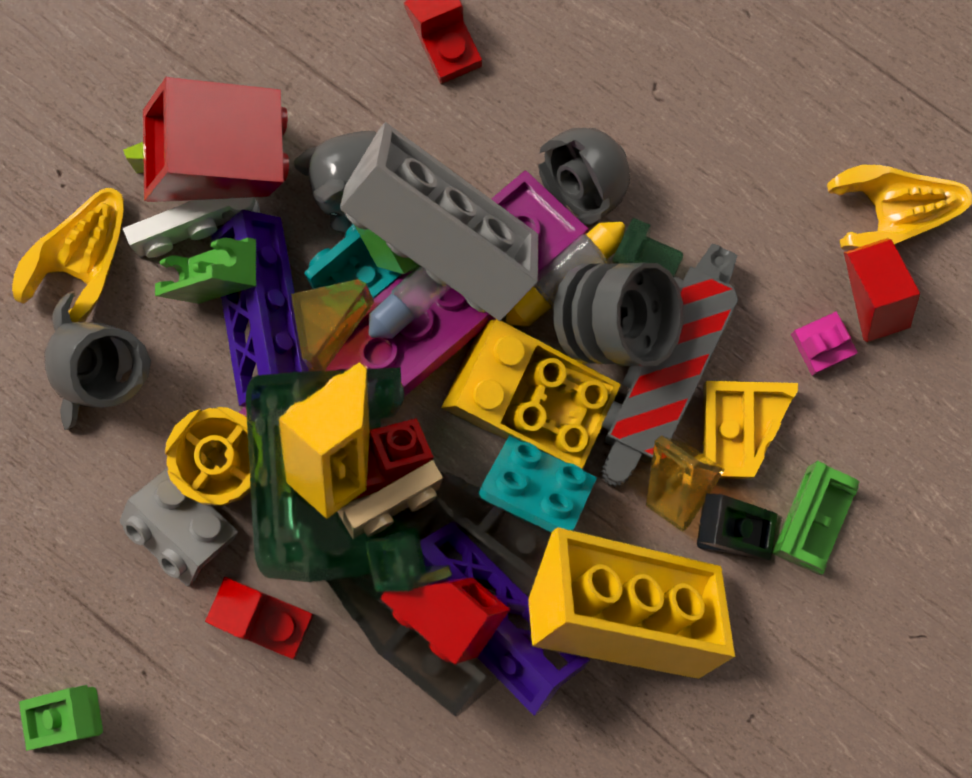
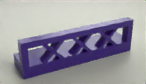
(267, 306)
(510, 649)

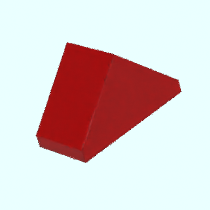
(881, 289)

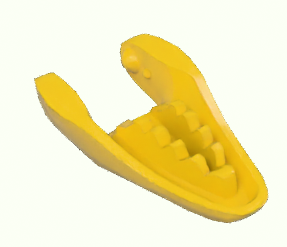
(902, 200)
(78, 246)

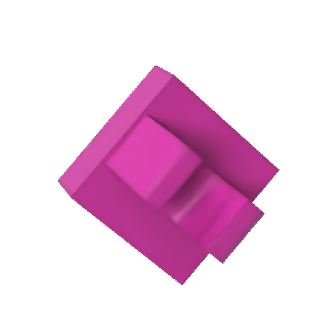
(824, 343)

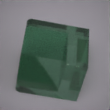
(640, 248)
(399, 562)

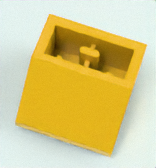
(329, 442)

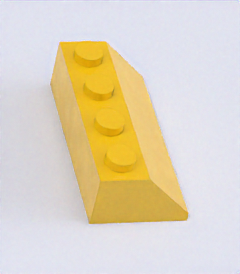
(630, 606)

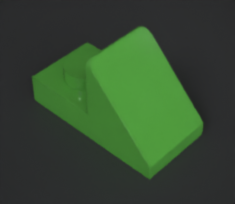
(61, 717)

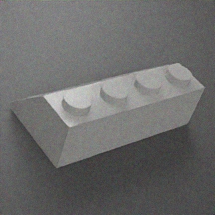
(442, 223)

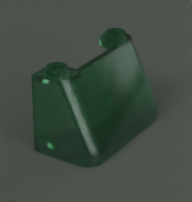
(288, 532)

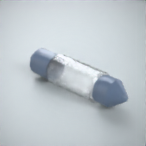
(406, 302)

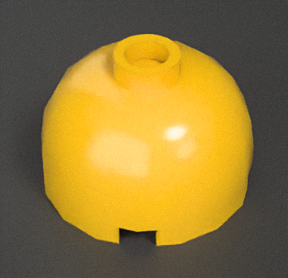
(210, 456)

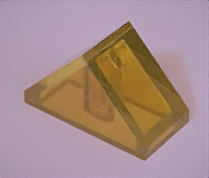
(328, 318)
(679, 481)

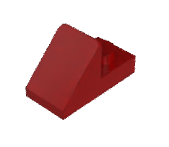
(444, 37)
(259, 618)

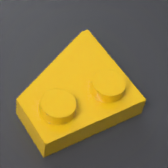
(742, 422)

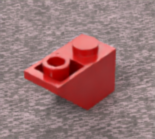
(451, 615)

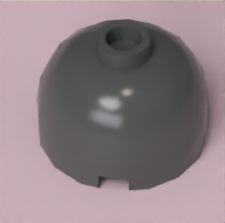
(585, 172)

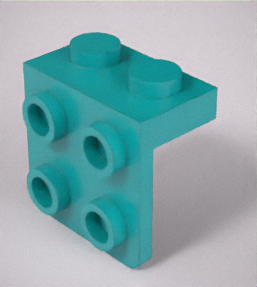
(537, 486)

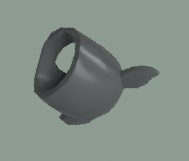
(329, 170)
(88, 362)

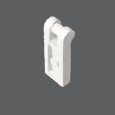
(190, 220)

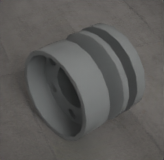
(618, 314)

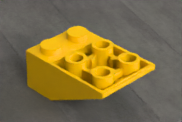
(531, 393)

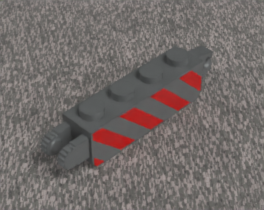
(663, 391)

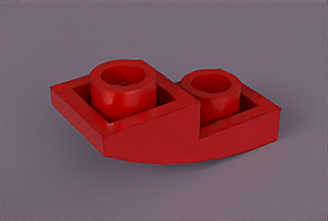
(394, 454)

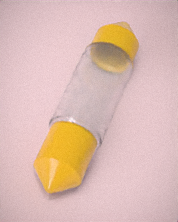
(588, 248)

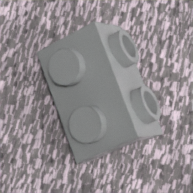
(175, 528)

